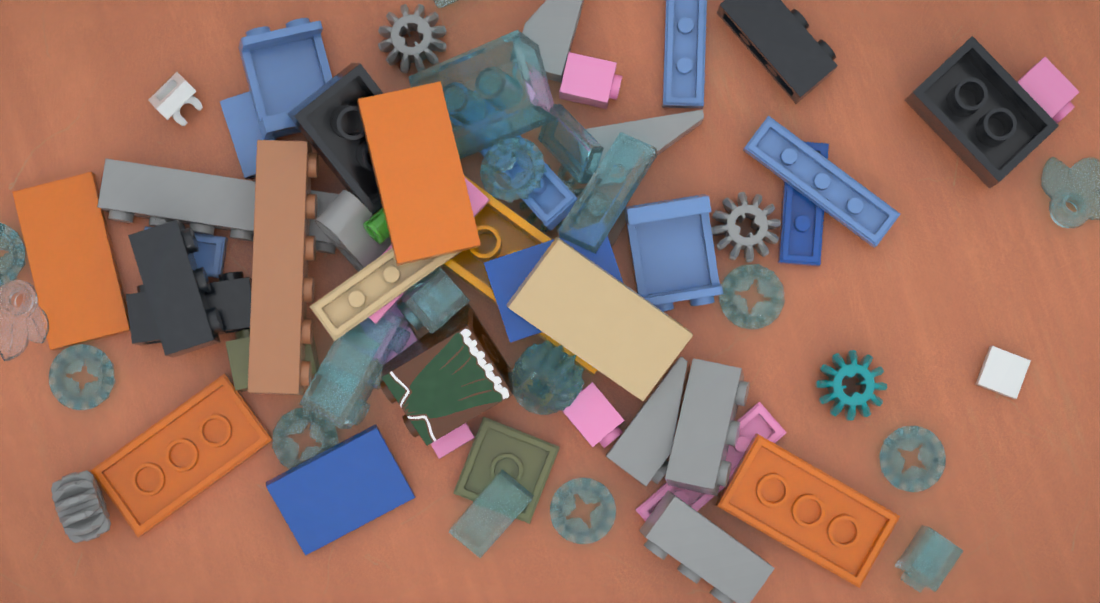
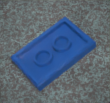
(511, 270)
(340, 489)

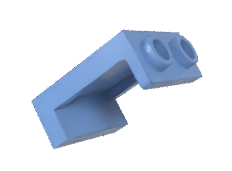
(283, 72)
(673, 251)

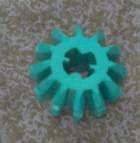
(855, 399)

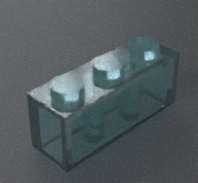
(354, 369)

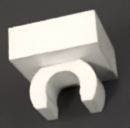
(173, 96)

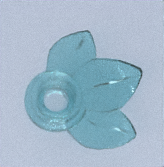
(1073, 185)

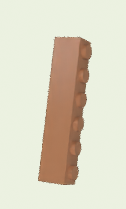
(281, 267)

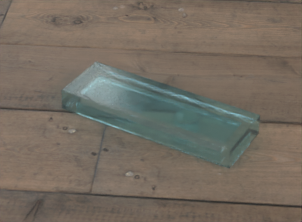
(607, 192)

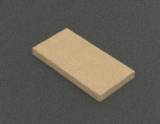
(599, 319)

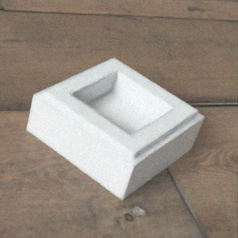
(1003, 372)

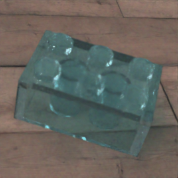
(493, 91)

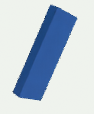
(801, 224)

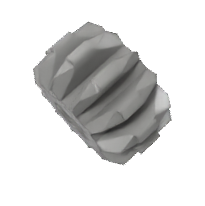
(397, 44)
(758, 223)
(80, 506)

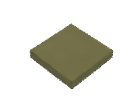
(515, 452)

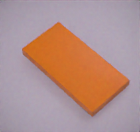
(418, 173)
(72, 260)
(182, 455)
(807, 510)

